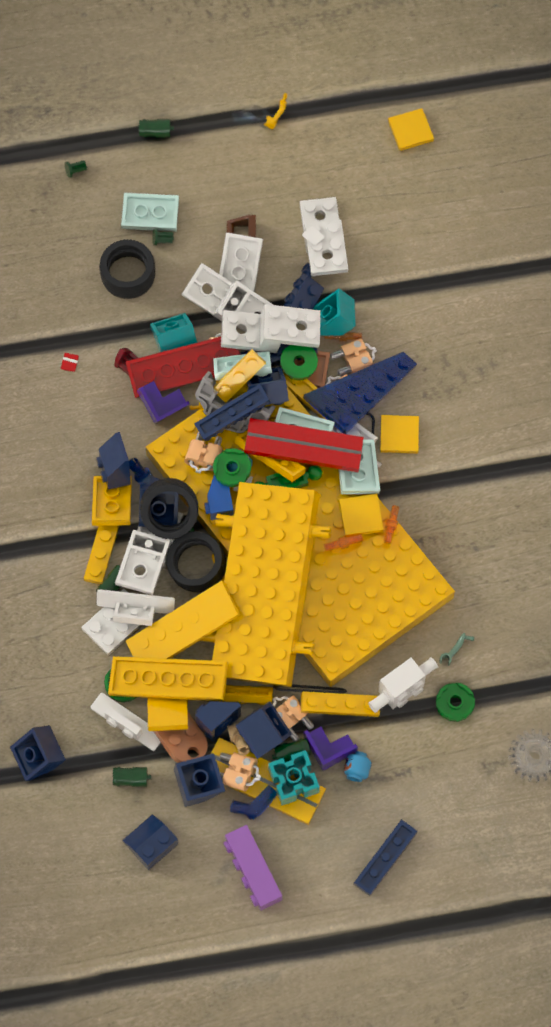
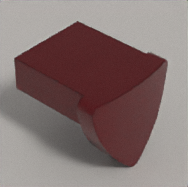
(124, 355)

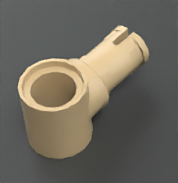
(238, 740)

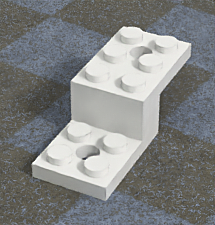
(332, 242)
(224, 294)
(271, 328)
(147, 552)

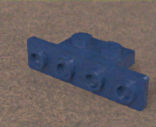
(305, 291)

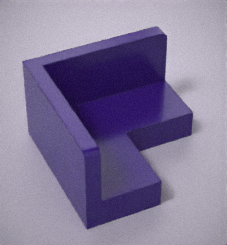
(159, 406)
(328, 753)

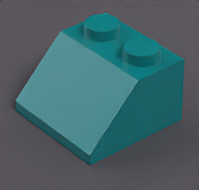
(336, 314)
(173, 332)

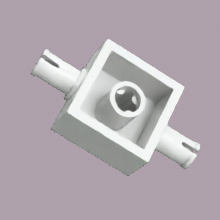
(402, 683)

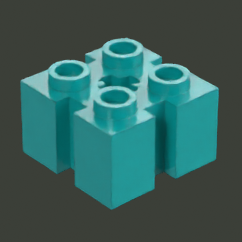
(299, 767)

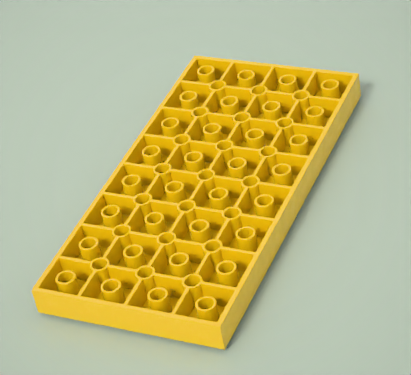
(353, 595)

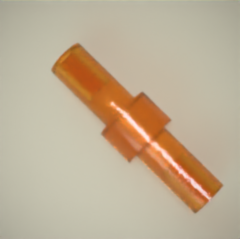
(347, 336)
(391, 524)
(343, 542)

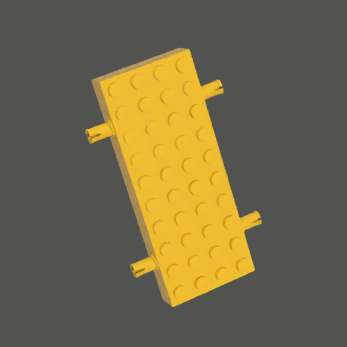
(267, 581)

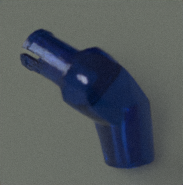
(141, 474)
(255, 807)

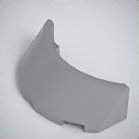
(211, 402)

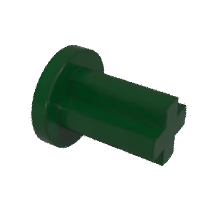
(74, 167)
(162, 237)

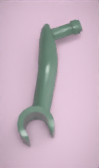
(454, 650)

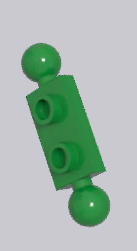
(314, 473)

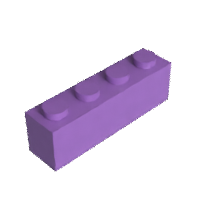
(253, 867)

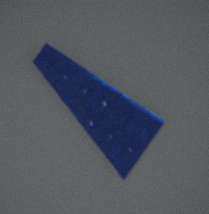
(357, 394)

